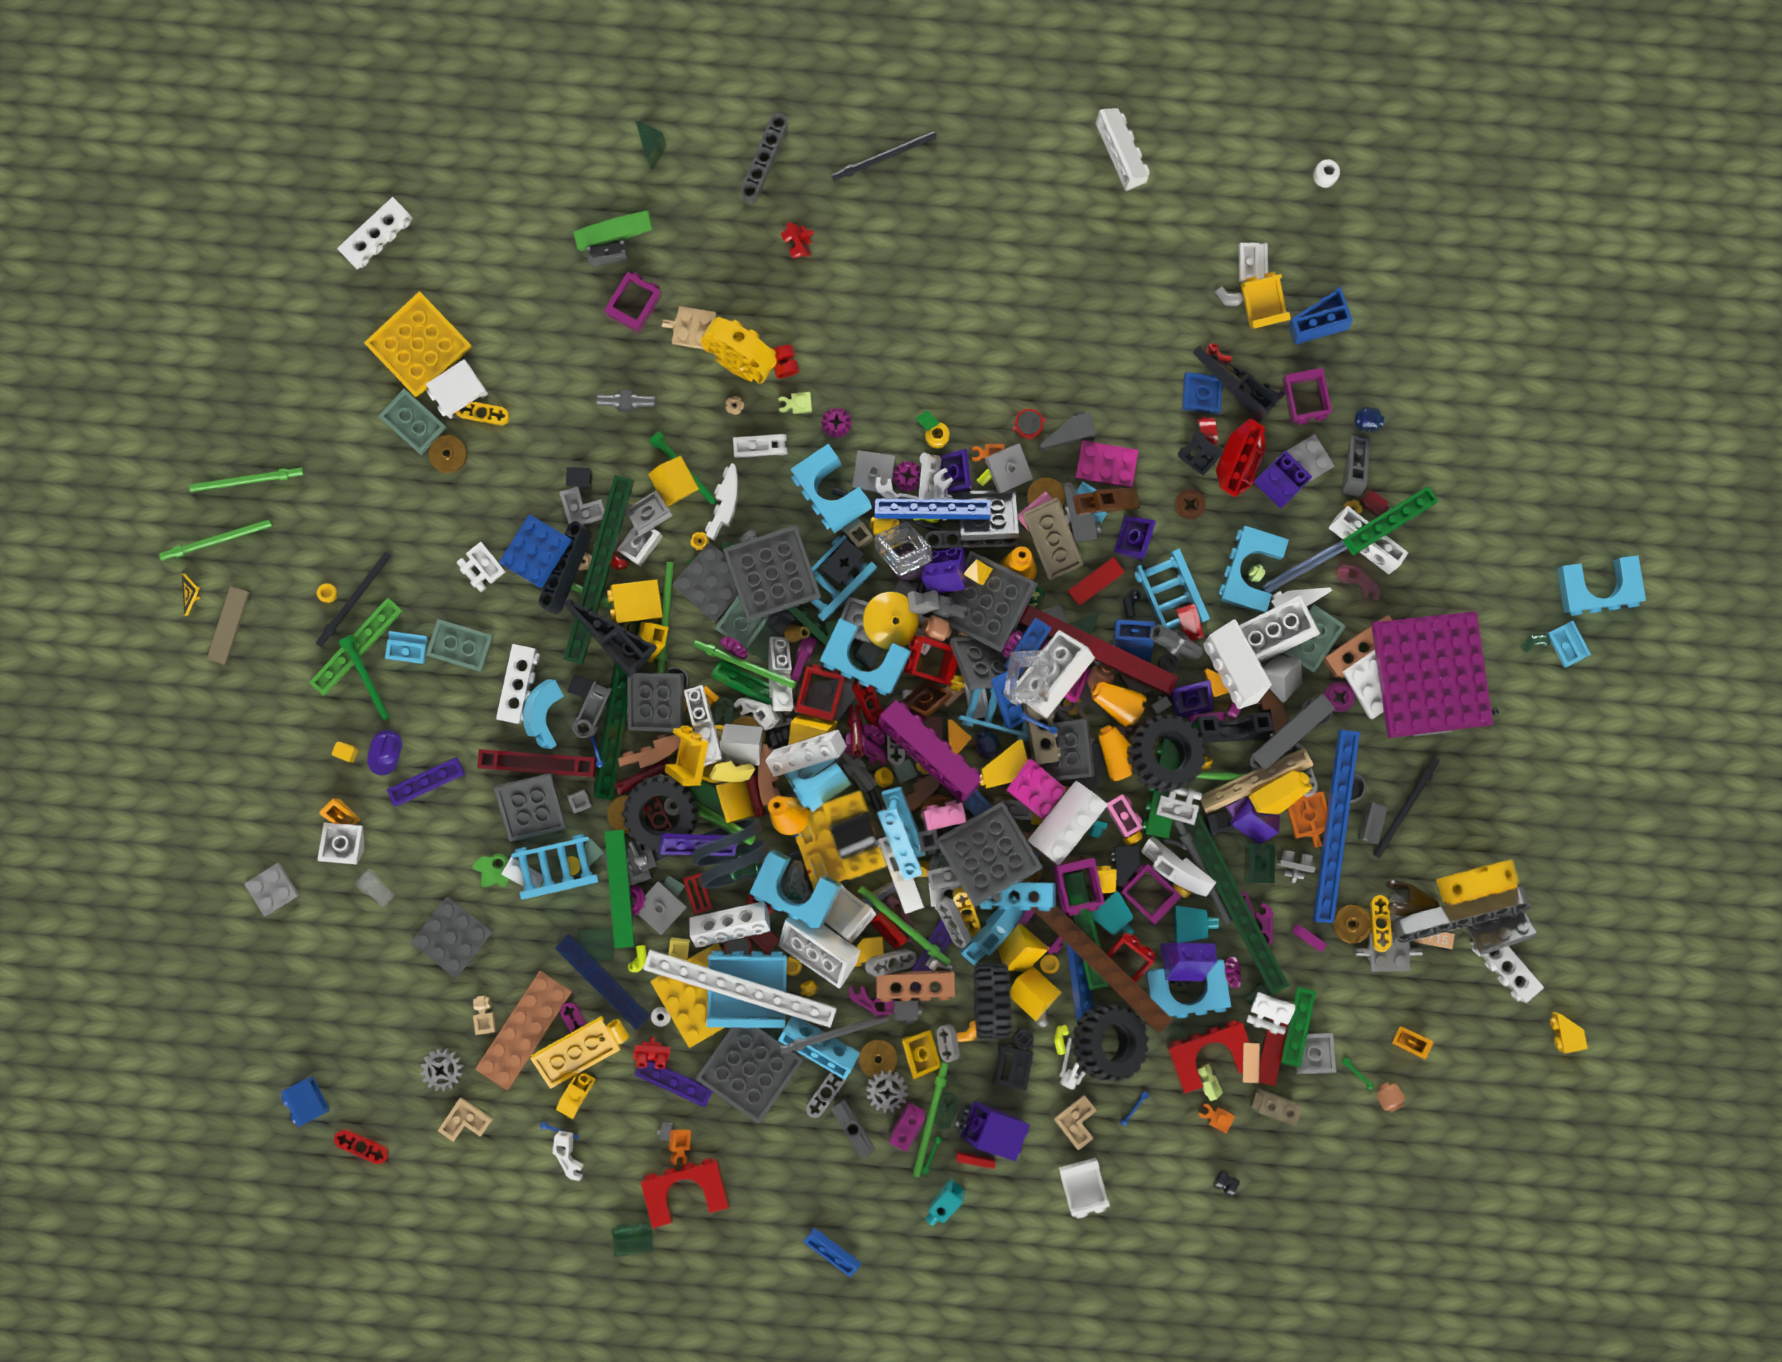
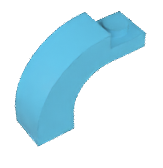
(535, 712)

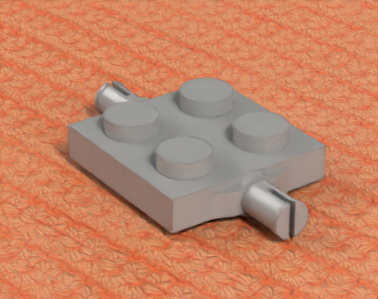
(1394, 959)

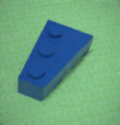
(1322, 319)

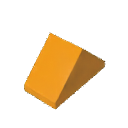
(1216, 682)
(957, 737)
(339, 813)
(1412, 1042)

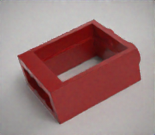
(948, 663)
(816, 669)
(1145, 952)

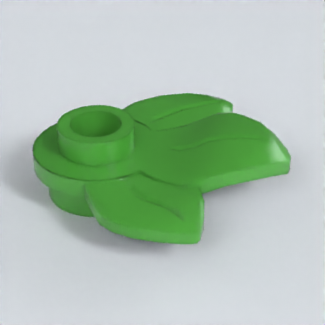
(490, 871)

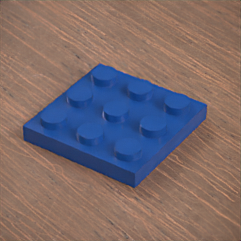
(535, 551)

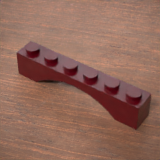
(537, 763)

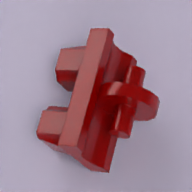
(801, 240)
(651, 1051)

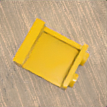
(1264, 300)
(635, 601)
(690, 757)

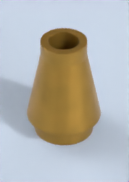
(796, 632)

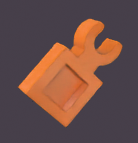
(990, 449)
(1219, 1118)
(678, 1144)

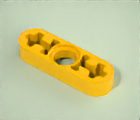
(496, 410)
(966, 905)
(1374, 909)

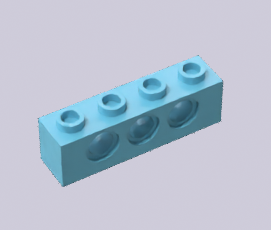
(1046, 893)
(824, 1055)

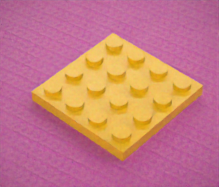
(418, 344)
(687, 1002)

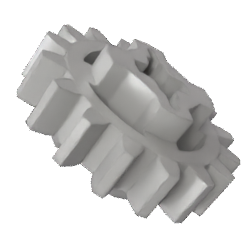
(448, 1073)
(894, 1092)

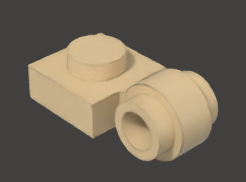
(484, 1021)

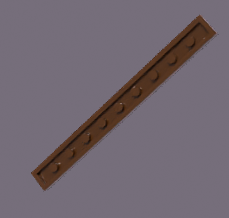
(1104, 965)

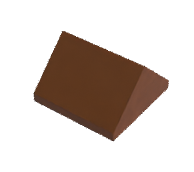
(926, 699)

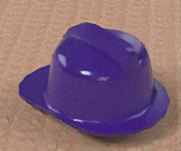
(384, 752)

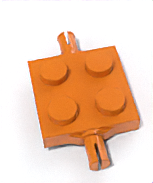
(1309, 817)

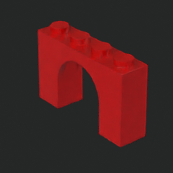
(1184, 1052)
(706, 1174)

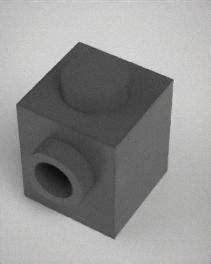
(927, 841)
(907, 1010)

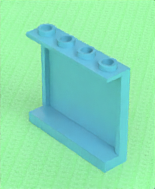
(755, 967)

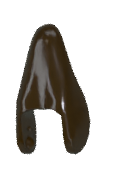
(1417, 899)

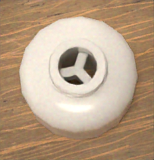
(1326, 173)

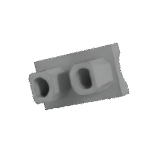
(1287, 860)

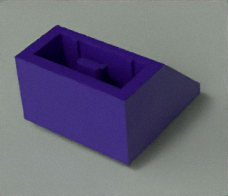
(1283, 479)
(946, 571)

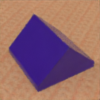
(958, 469)
(1134, 537)
(1192, 699)
(1255, 825)

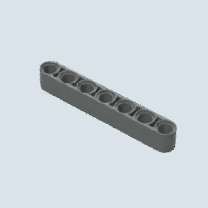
(1460, 915)

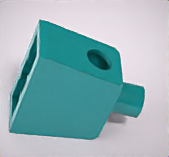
(1114, 915)
(1192, 923)
(945, 1203)

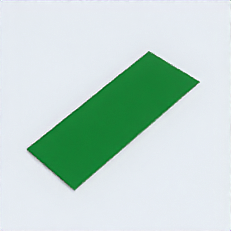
(927, 420)

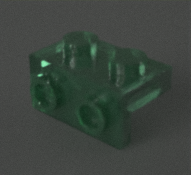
(632, 1239)

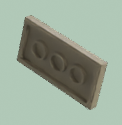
(1052, 539)

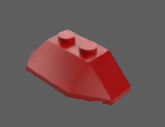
(1241, 458)

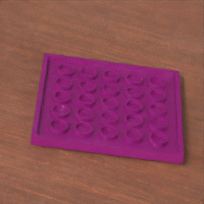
(1431, 674)

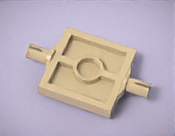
(689, 326)

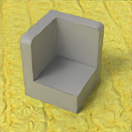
(923, 603)

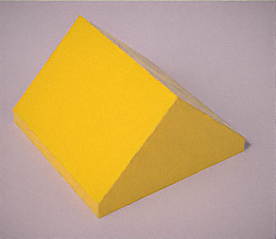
(673, 481)
(808, 726)
(1021, 949)
(1033, 992)
(921, 1053)

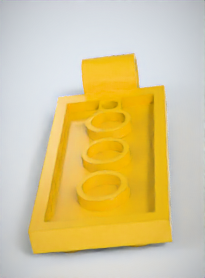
(579, 1050)

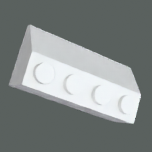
(1121, 148)
(1279, 629)
(1069, 663)
(1237, 665)
(1067, 822)
(819, 950)

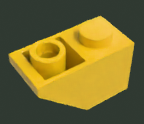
(653, 634)
(1107, 878)
(869, 948)
(1568, 1034)
(575, 1094)

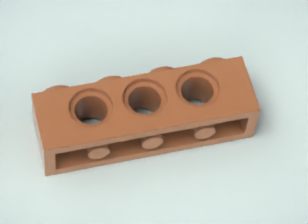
(1334, 660)
(925, 978)

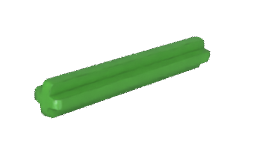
(721, 822)

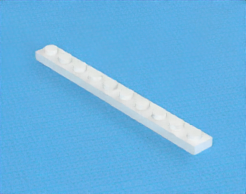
(739, 988)

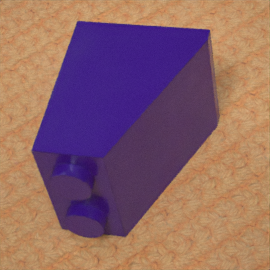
(1187, 960)
(995, 1131)

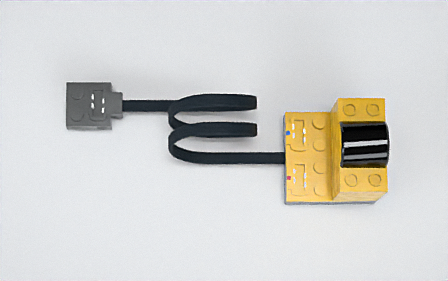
(835, 843)

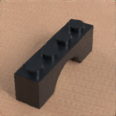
(1253, 727)

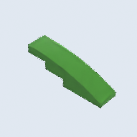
(613, 229)

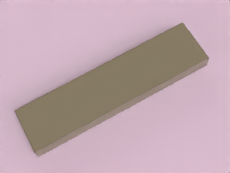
(228, 625)

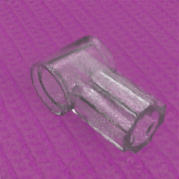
(371, 884)

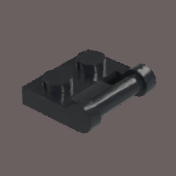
(1204, 458)
(1019, 1068)

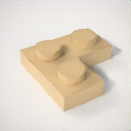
(464, 1115)
(1071, 1121)

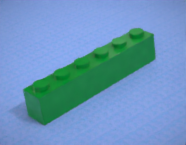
(1156, 824)

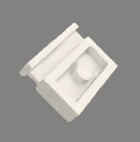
(1252, 260)

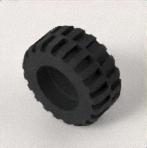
(1188, 746)
(653, 787)
(992, 1001)
(1089, 1042)

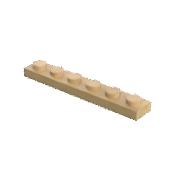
(1254, 781)

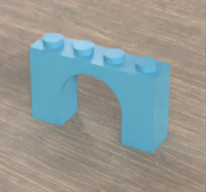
(837, 512)
(1235, 590)
(1577, 598)
(838, 656)
(819, 789)
(769, 889)
(1214, 997)

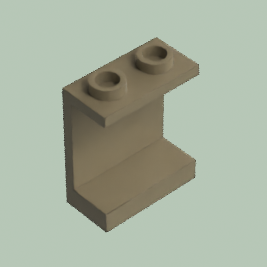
(1276, 1106)

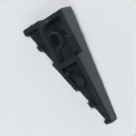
(1252, 394)
(625, 648)

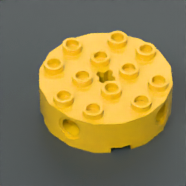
(739, 349)
(1478, 882)

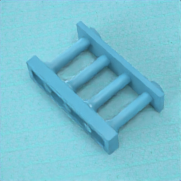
(1183, 578)
(838, 596)
(969, 721)
(901, 832)
(567, 880)

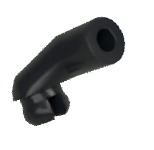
(1129, 600)

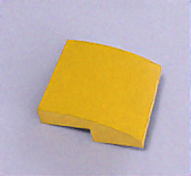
(735, 800)

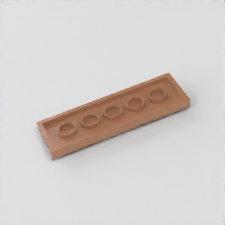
(523, 1030)

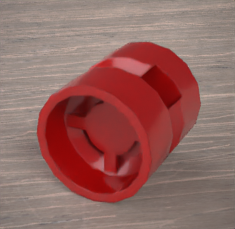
(785, 354)

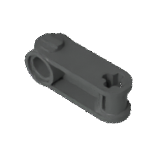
(591, 711)

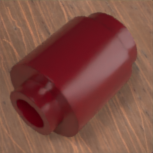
(1374, 503)

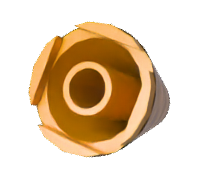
(1021, 562)
(1119, 702)
(1115, 754)
(788, 815)

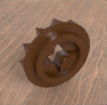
(1199, 504)

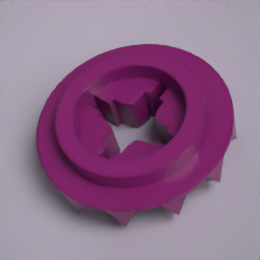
(829, 428)
(899, 480)
(1012, 643)
(734, 647)
(1348, 697)
(877, 734)
(638, 893)
(1233, 972)

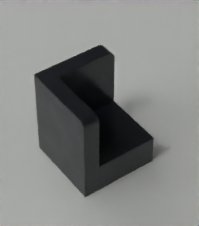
(579, 477)
(779, 621)
(1218, 822)

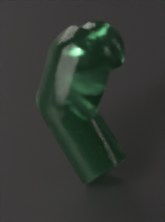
(1535, 639)

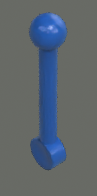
(1052, 729)
(599, 763)
(1144, 1095)
(544, 1125)

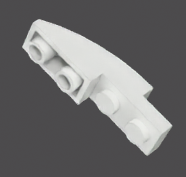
(728, 496)
(780, 663)
(703, 722)
(1180, 872)
(906, 888)

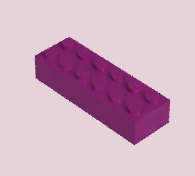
(929, 751)

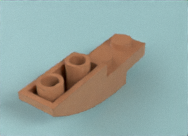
(664, 748)
(765, 778)

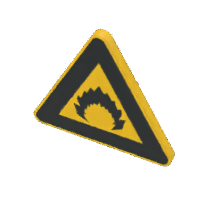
(189, 593)

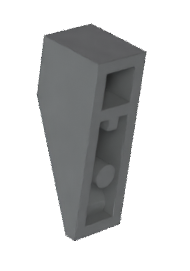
(1074, 430)
(1356, 466)
(1084, 526)

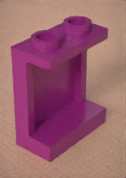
(907, 1126)

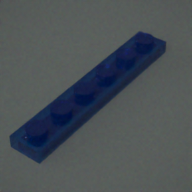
(603, 982)

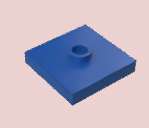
(1201, 393)

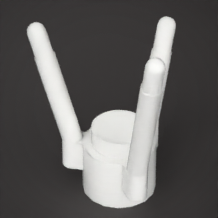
(1071, 1077)

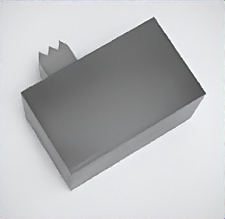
(1160, 705)
(665, 1130)

